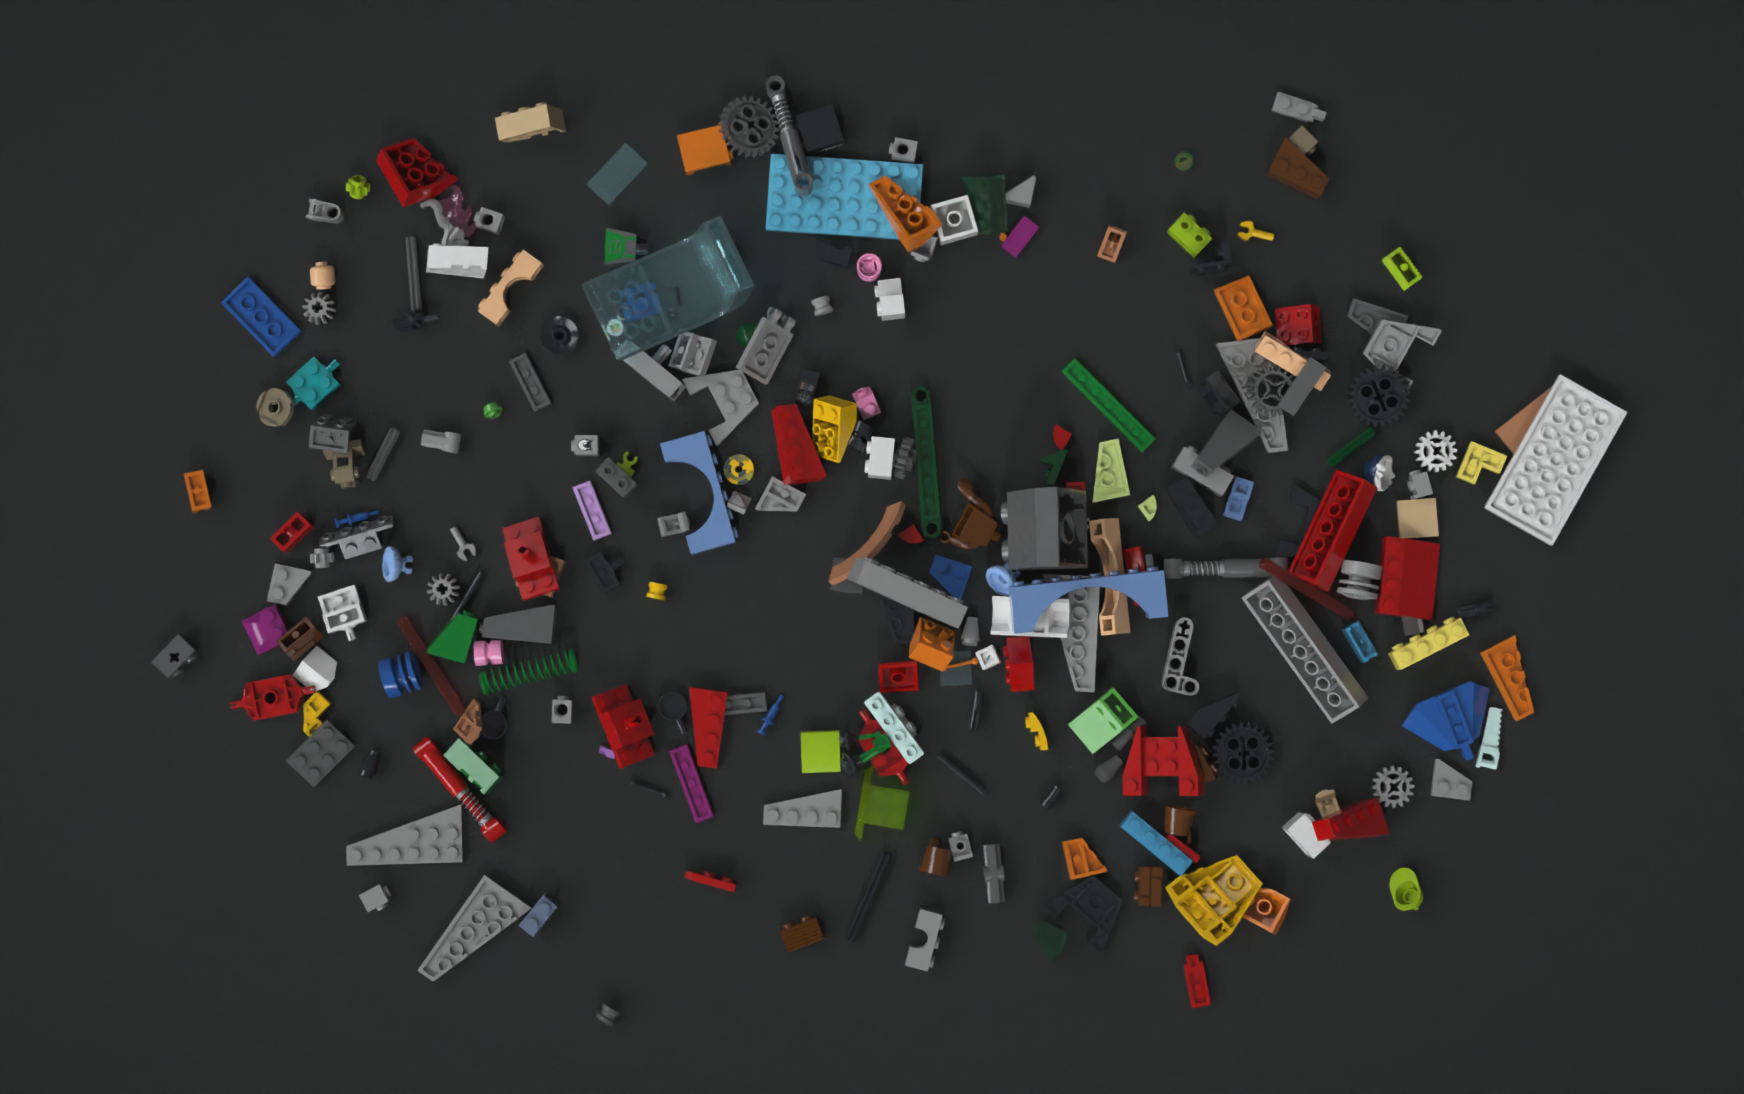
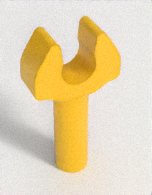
(1254, 232)

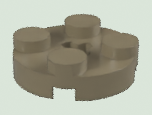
(285, 407)

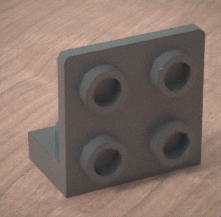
(331, 433)

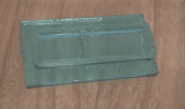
(617, 174)

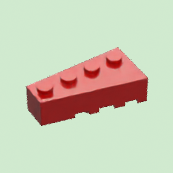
(1355, 821)

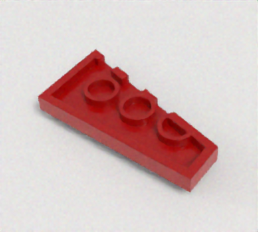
(708, 718)

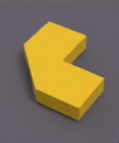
(312, 710)

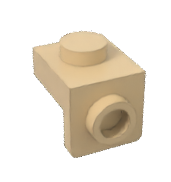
(1326, 802)

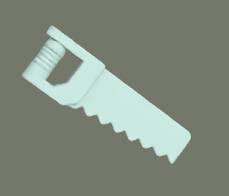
(1490, 740)

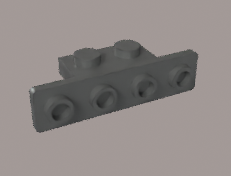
(358, 539)

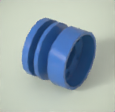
(396, 676)

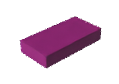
(1020, 236)

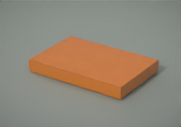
(1243, 308)

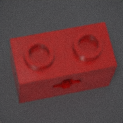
(292, 532)

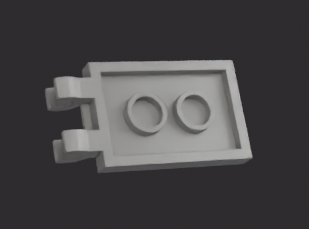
(766, 346)

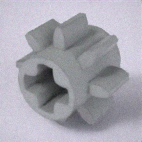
(321, 557)

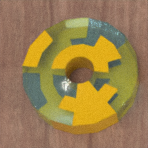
(747, 469)

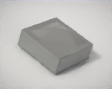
(739, 502)

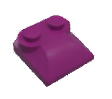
(266, 628)

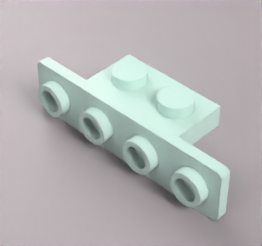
(896, 726)

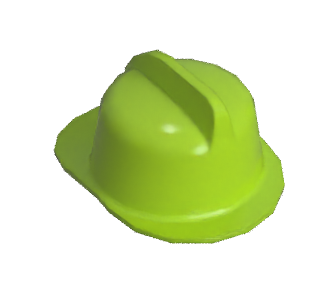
(1406, 890)

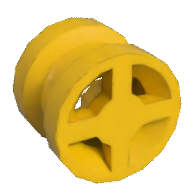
(656, 591)

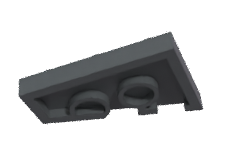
(1370, 315)

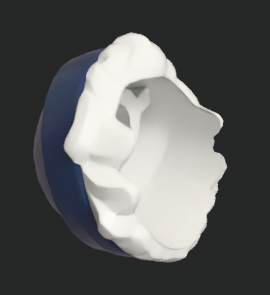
(1379, 471)

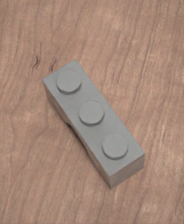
(921, 956)

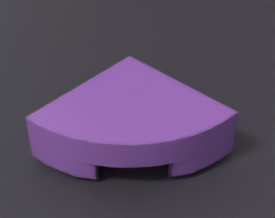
(607, 751)

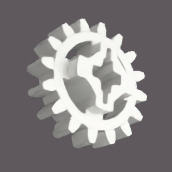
(1441, 456)

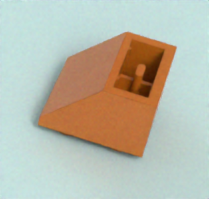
(932, 644)

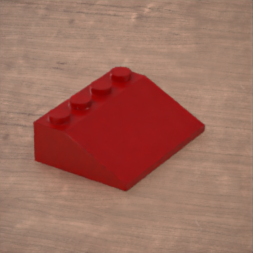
(1407, 578)

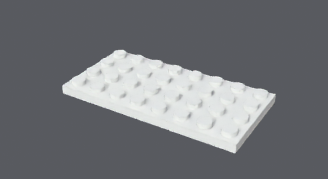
(1555, 460)

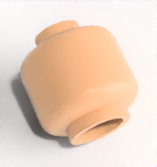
(322, 275)

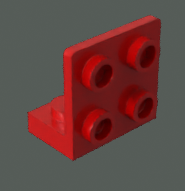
(1298, 324)

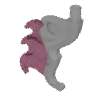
(452, 218)

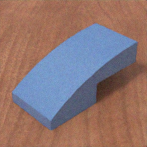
(1238, 498)

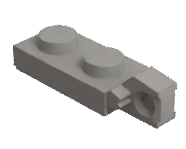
(1297, 108)

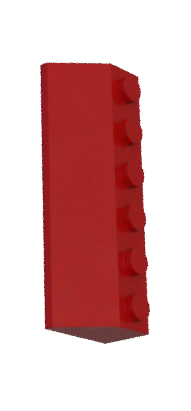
(1332, 530)

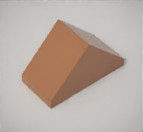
(1111, 243)

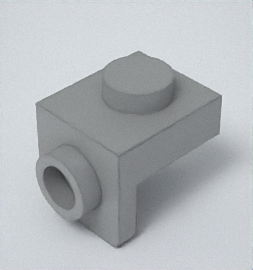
(925, 251)
(673, 524)

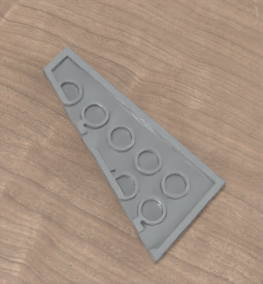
(422, 841)
(480, 919)

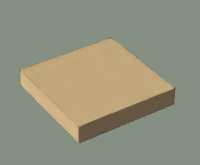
(1417, 518)

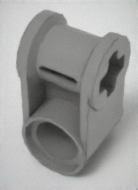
(322, 210)

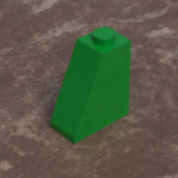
(455, 638)

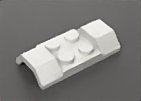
(1052, 622)

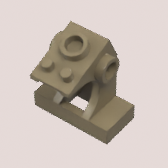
(346, 475)

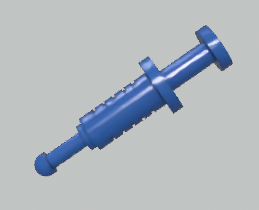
(355, 518)
(770, 716)

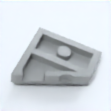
(780, 497)
(286, 583)
(1449, 782)

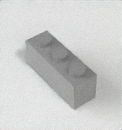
(1215, 482)

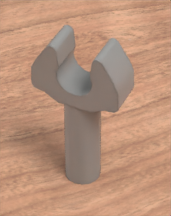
(462, 543)

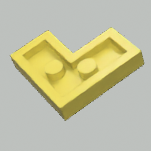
(1477, 458)

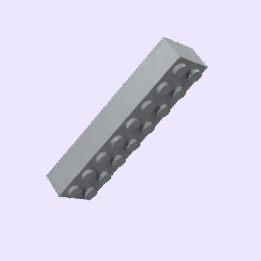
(1305, 648)

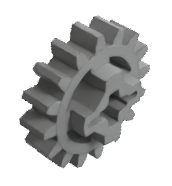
(1402, 795)

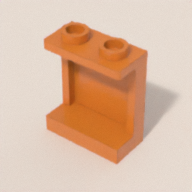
(704, 149)

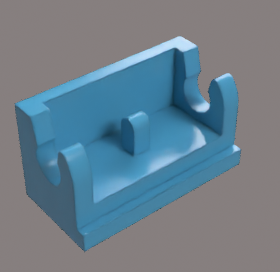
(1360, 641)

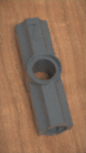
(993, 873)

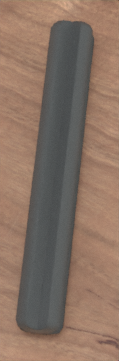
(413, 273)

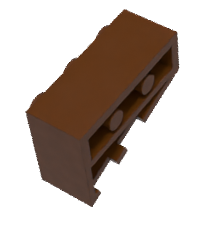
(1297, 171)

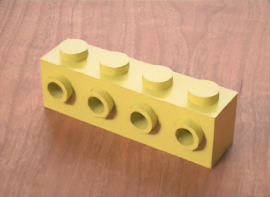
(1429, 643)

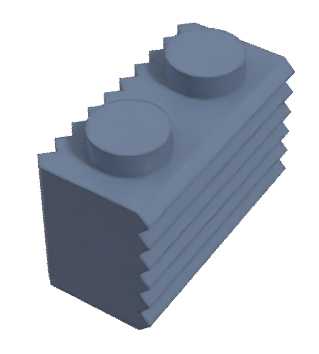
(539, 915)

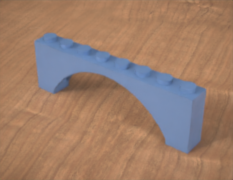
(1032, 599)

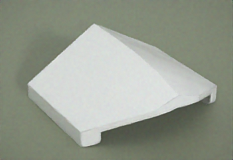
(316, 669)

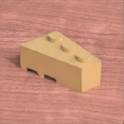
(529, 122)

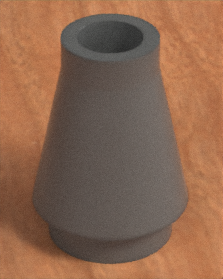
(1107, 769)

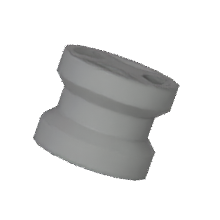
(822, 305)

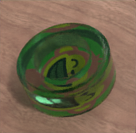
(1183, 161)

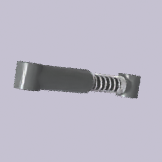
(790, 137)
(1227, 568)

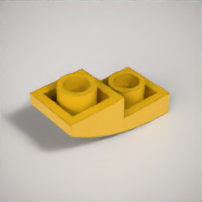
(1034, 725)

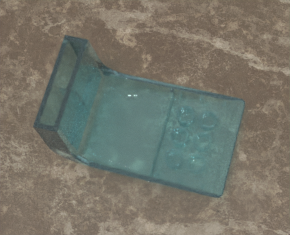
(640, 299)

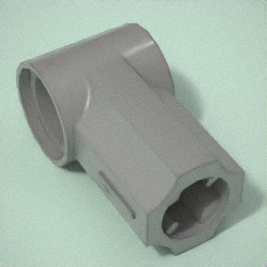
(445, 441)

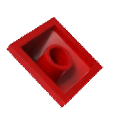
(898, 676)

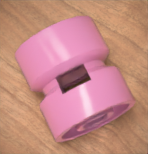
(869, 267)
(488, 652)

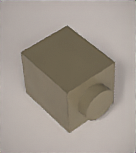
(1304, 141)

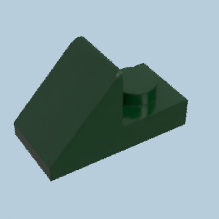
(1055, 461)

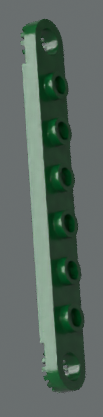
(926, 462)

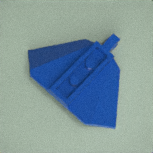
(1451, 717)

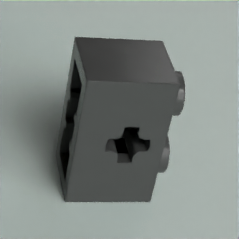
(616, 478)
(165, 659)

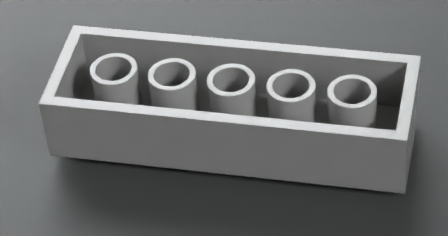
(904, 591)

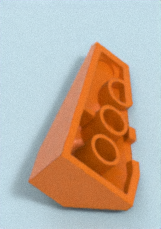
(909, 218)
(1268, 910)

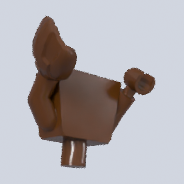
(975, 524)

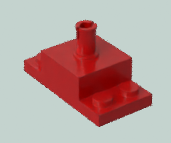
(530, 558)
(625, 725)

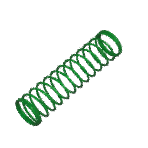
(486, 686)

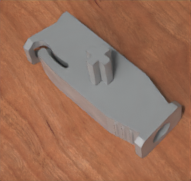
(654, 373)

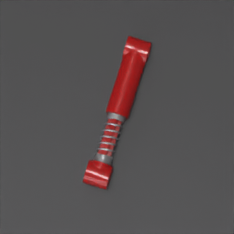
(430, 754)

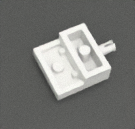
(342, 610)

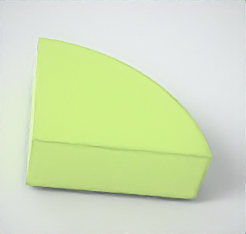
(1148, 507)

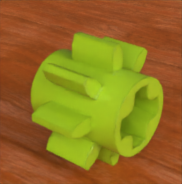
(358, 187)

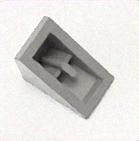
(1022, 193)

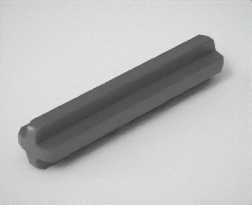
(383, 454)

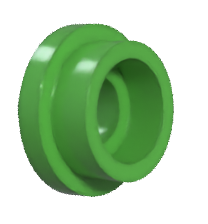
(492, 410)

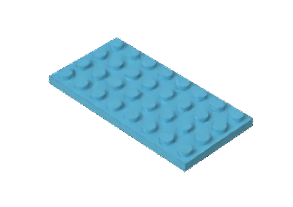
(839, 198)

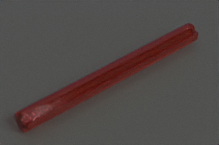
(1306, 588)
(431, 666)

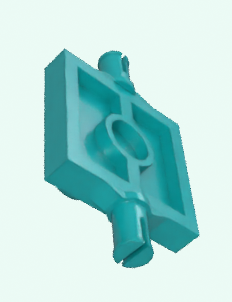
(314, 382)

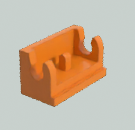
(197, 491)

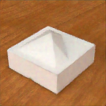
(988, 657)

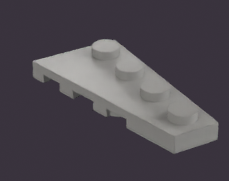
(811, 811)

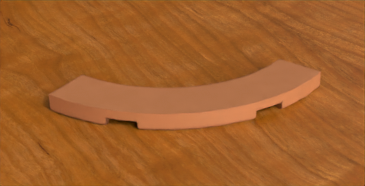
(873, 545)

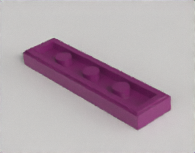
(691, 783)

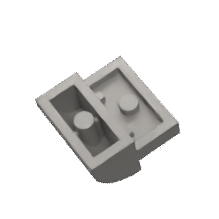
(692, 354)

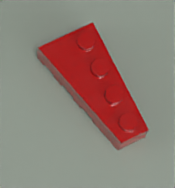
(795, 448)

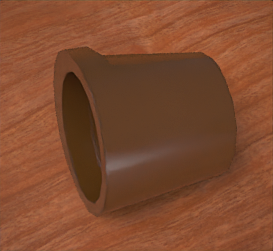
(1179, 821)
(936, 860)

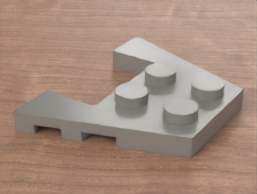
(1392, 342)
(731, 395)

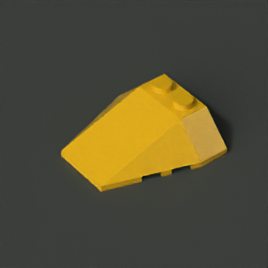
(1215, 897)

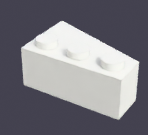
(457, 260)

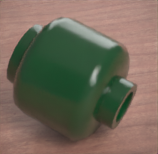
(745, 333)

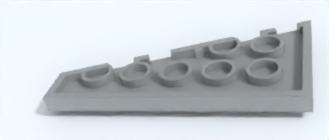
(1242, 364)
(1082, 638)

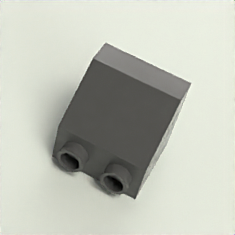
(1045, 529)

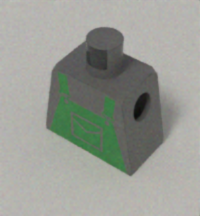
(622, 248)

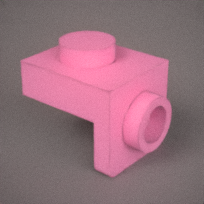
(866, 402)

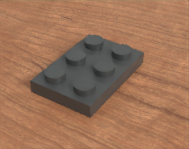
(320, 753)

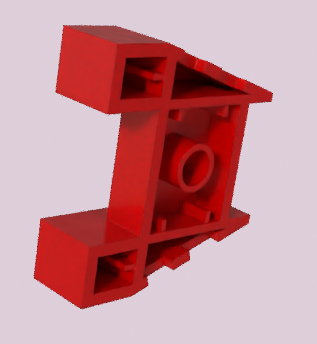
(1162, 758)

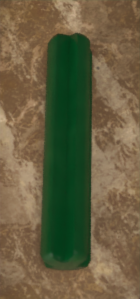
(1350, 447)

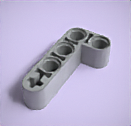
(1181, 656)

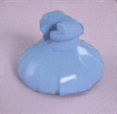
(394, 564)
(1000, 578)

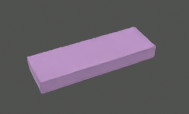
(592, 510)

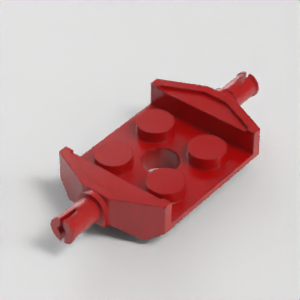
(287, 693)
(885, 763)

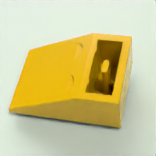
(832, 426)

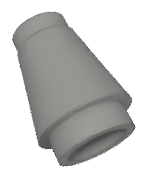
(970, 632)

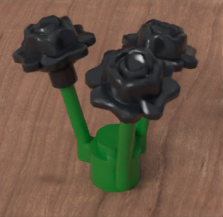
(852, 764)

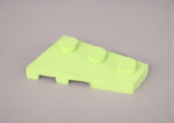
(1110, 473)

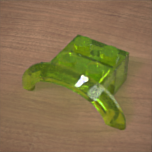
(880, 806)

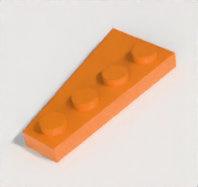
(1507, 672)

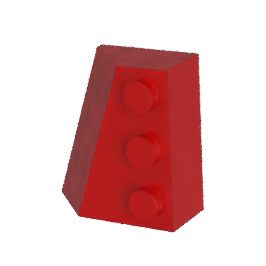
(413, 172)

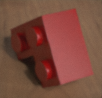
(1019, 663)

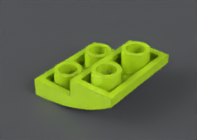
(820, 751)

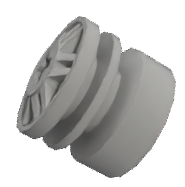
(1359, 579)

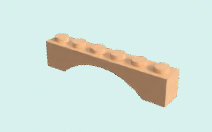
(1107, 540)

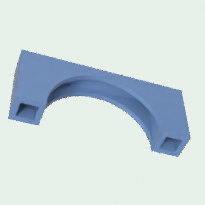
(696, 451)

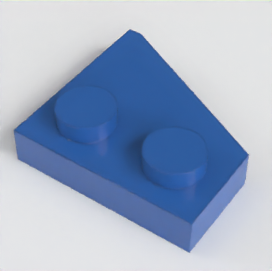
(950, 575)

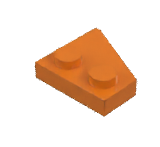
(1080, 859)

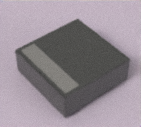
(1412, 626)

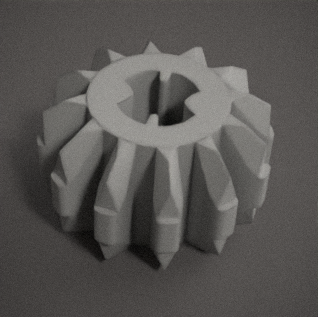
(315, 303)
(440, 595)

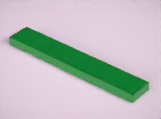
(1108, 405)

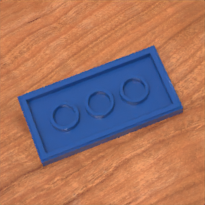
(261, 316)

